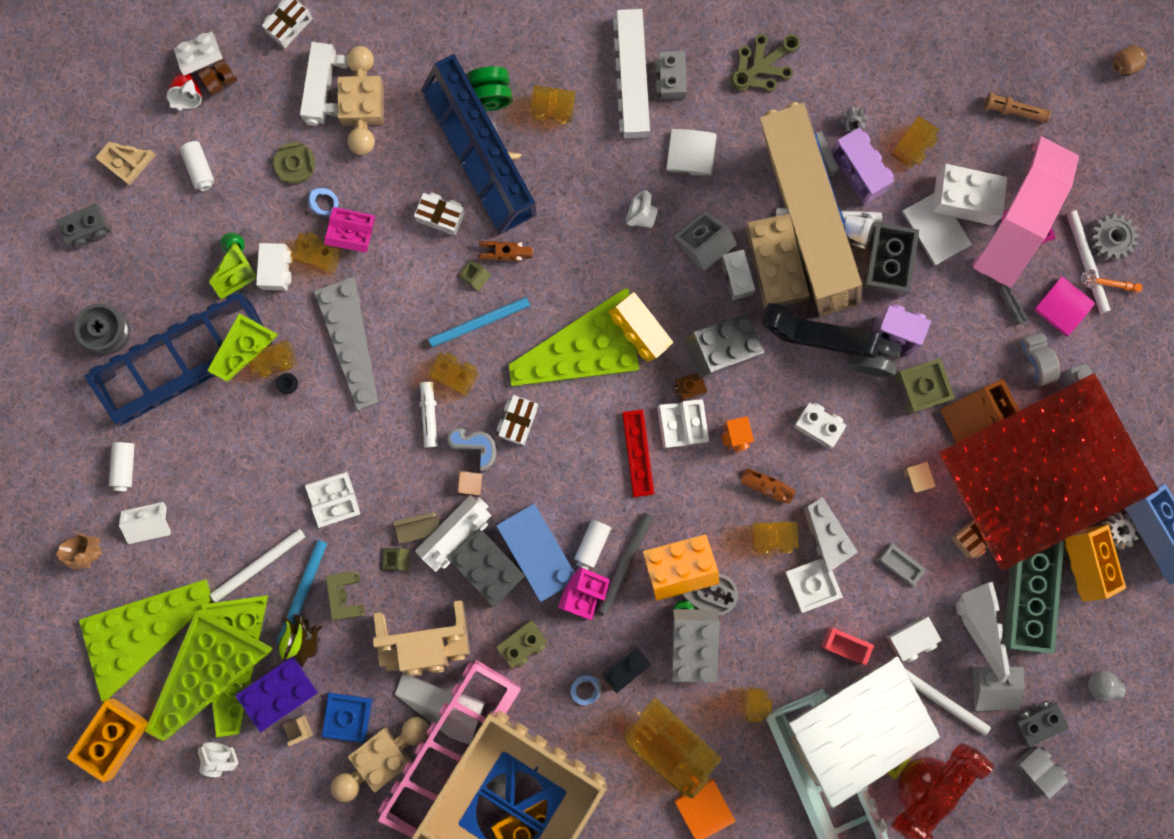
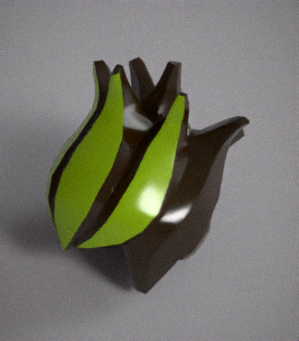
(299, 640)

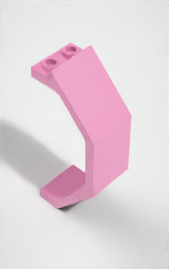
(1029, 214)

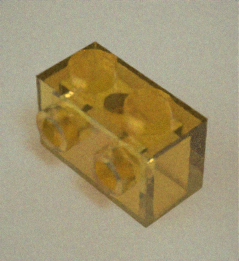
(552, 104)
(915, 141)
(314, 253)
(274, 358)
(453, 374)
(774, 536)
(755, 703)

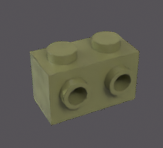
(522, 644)

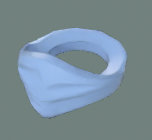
(313, 205)
(596, 693)

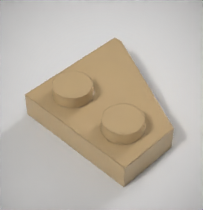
(125, 160)

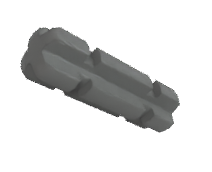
(1012, 304)

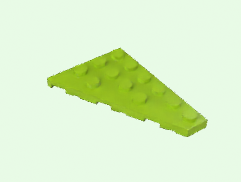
(580, 350)
(132, 634)
(205, 666)

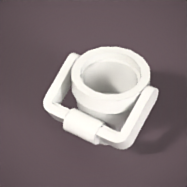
(641, 211)
(859, 229)
(214, 758)

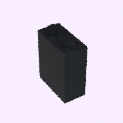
(625, 669)

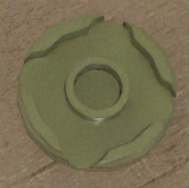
(295, 169)

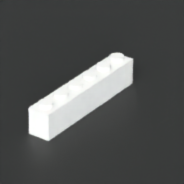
(632, 73)

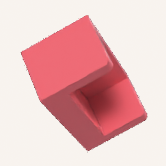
(847, 646)

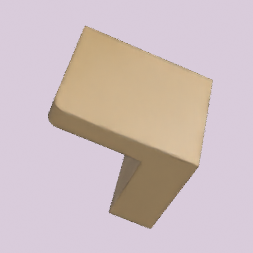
(920, 477)
(297, 730)

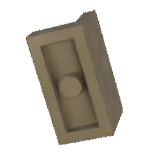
(416, 527)

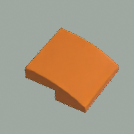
(705, 812)

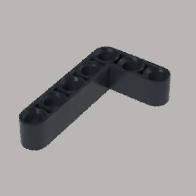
(820, 335)

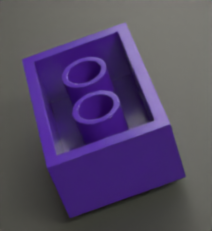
(276, 693)

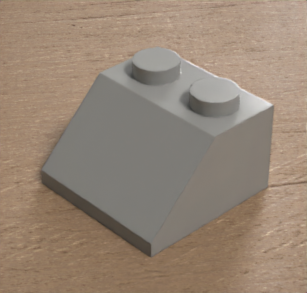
(705, 240)
(994, 695)

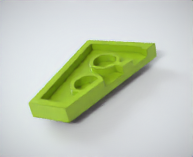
(240, 347)

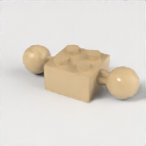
(360, 100)
(379, 759)

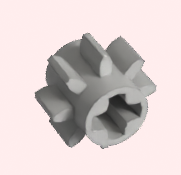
(853, 119)

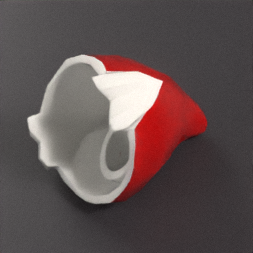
(177, 93)

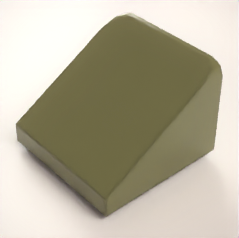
(474, 275)
(395, 559)

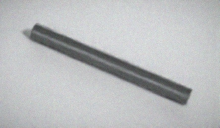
(626, 562)

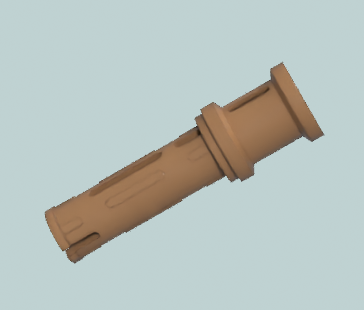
(1007, 105)

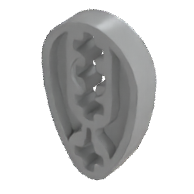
(707, 603)

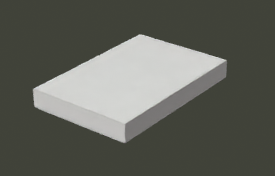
(938, 234)

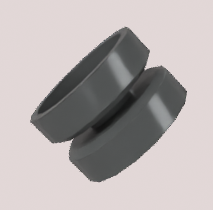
(102, 329)
(880, 366)

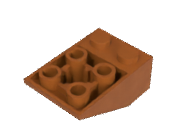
(979, 410)

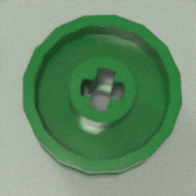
(491, 87)

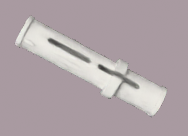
(428, 414)

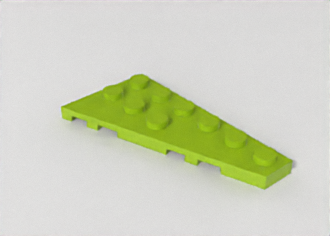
(247, 617)

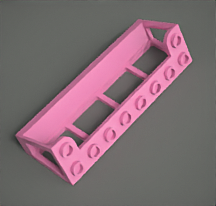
(507, 700)

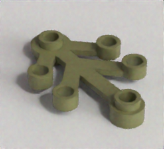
(762, 65)

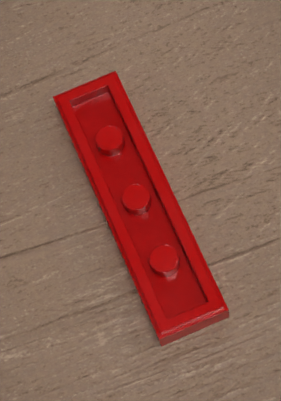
(638, 453)

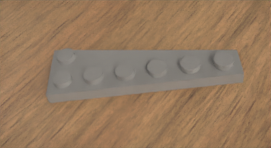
(346, 328)

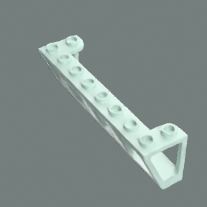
(806, 787)

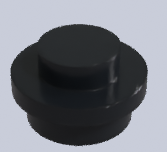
(287, 383)

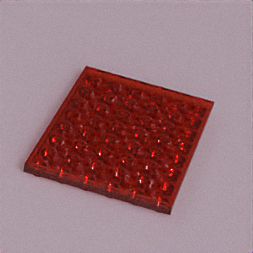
(1048, 471)

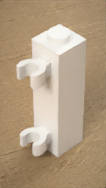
(318, 83)
(454, 533)

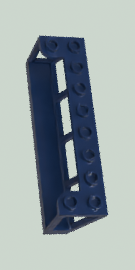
(478, 145)
(175, 387)

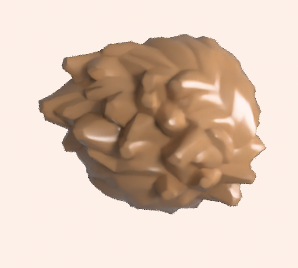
(79, 551)

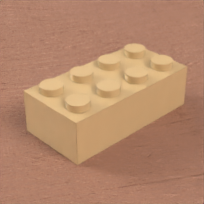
(777, 261)

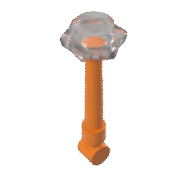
(1090, 278)

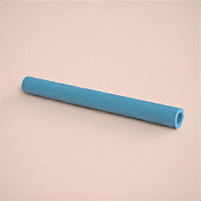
(479, 322)
(305, 583)

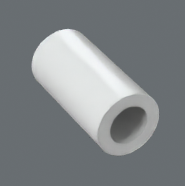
(197, 165)
(121, 466)
(592, 544)

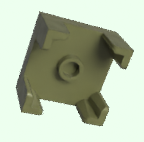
(925, 385)
(338, 595)

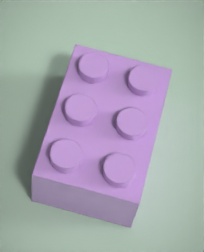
(862, 165)
(902, 327)

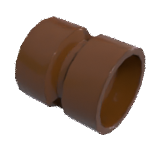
(210, 79)

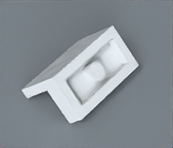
(144, 523)

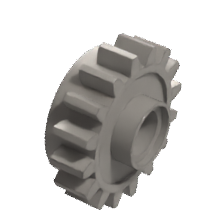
(1121, 229)

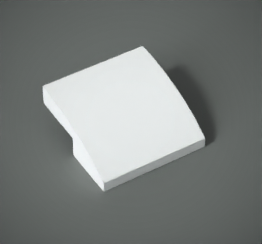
(691, 151)
(683, 423)
(332, 499)

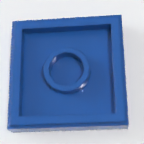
(346, 717)

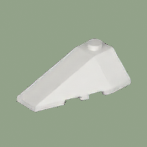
(979, 616)
(428, 700)

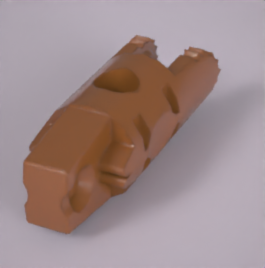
(516, 250)
(767, 485)

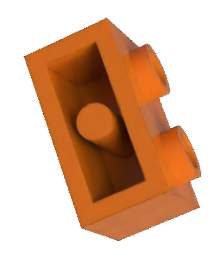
(737, 434)

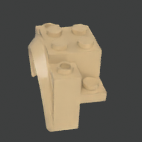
(422, 649)

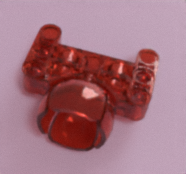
(936, 789)

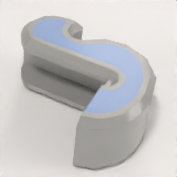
(1042, 359)
(475, 441)

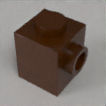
(689, 387)

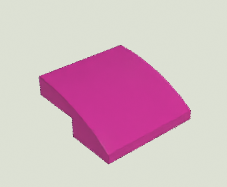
(349, 229)
(1064, 306)
(583, 592)

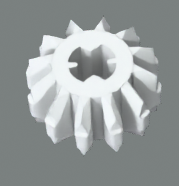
(1127, 528)

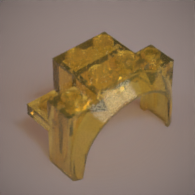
(671, 748)

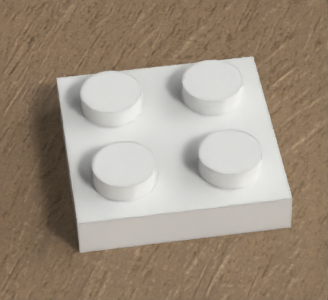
(197, 53)
(811, 586)

